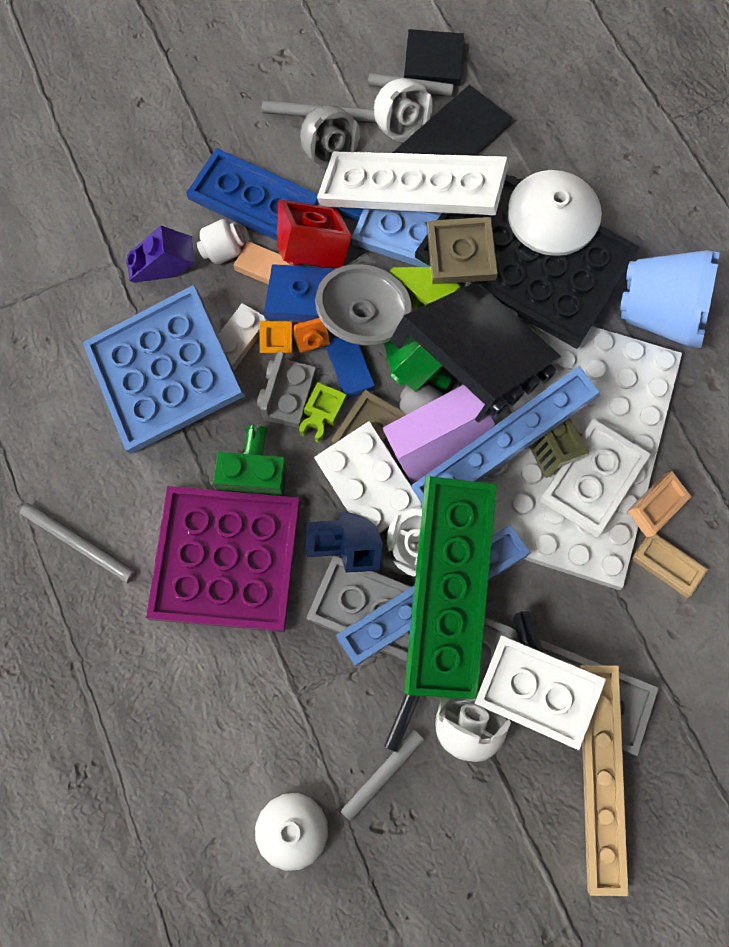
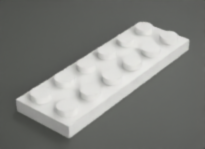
(414, 182)

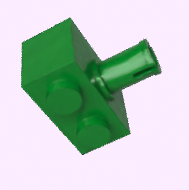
(415, 366)
(251, 470)

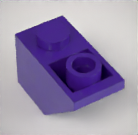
(160, 256)

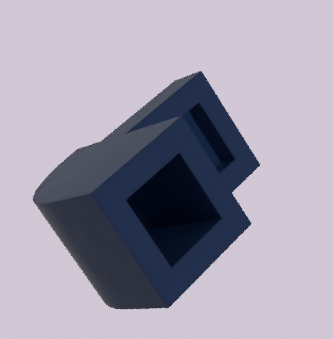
(348, 536)

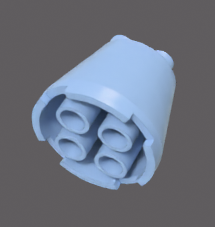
(671, 295)

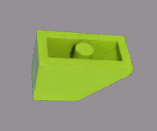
(419, 285)

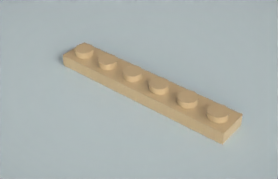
(605, 791)

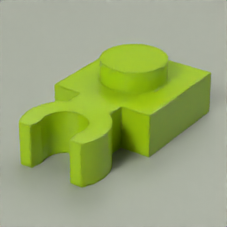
(322, 408)

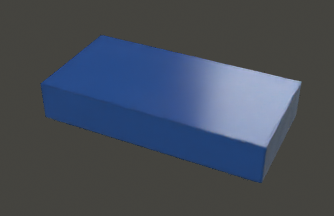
(349, 367)

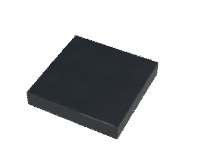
(434, 56)

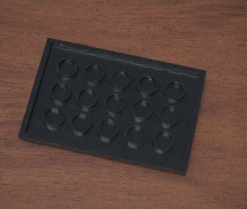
(548, 290)

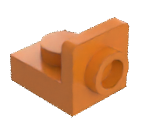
(310, 334)

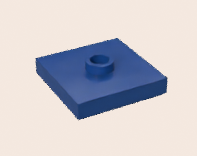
(293, 292)

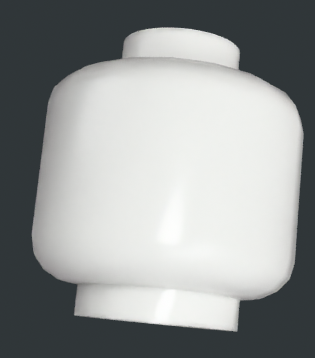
(220, 241)

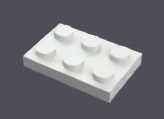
(368, 477)
(596, 484)
(540, 692)

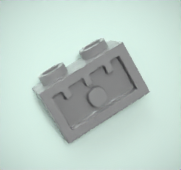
(286, 391)

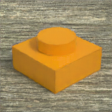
(275, 336)

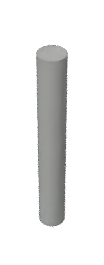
(431, 87)
(382, 775)

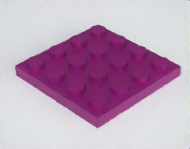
(224, 559)

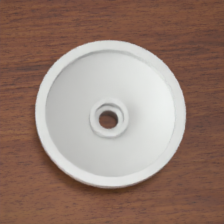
(551, 225)

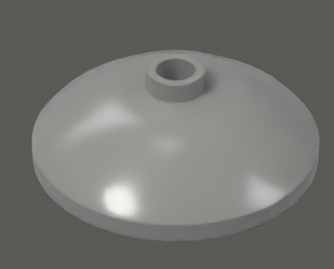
(364, 293)

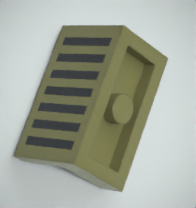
(558, 448)

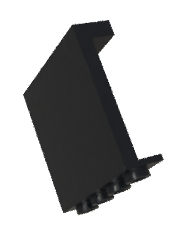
(480, 346)

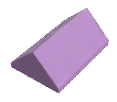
(436, 431)

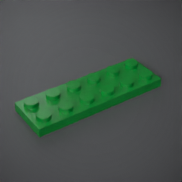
(450, 588)

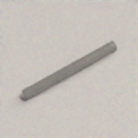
(304, 109)
(77, 542)

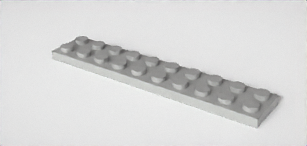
(352, 596)

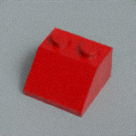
(311, 235)

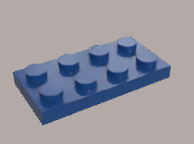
(245, 192)

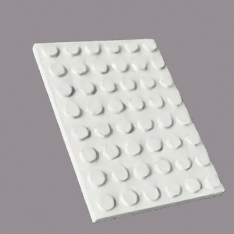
(633, 402)

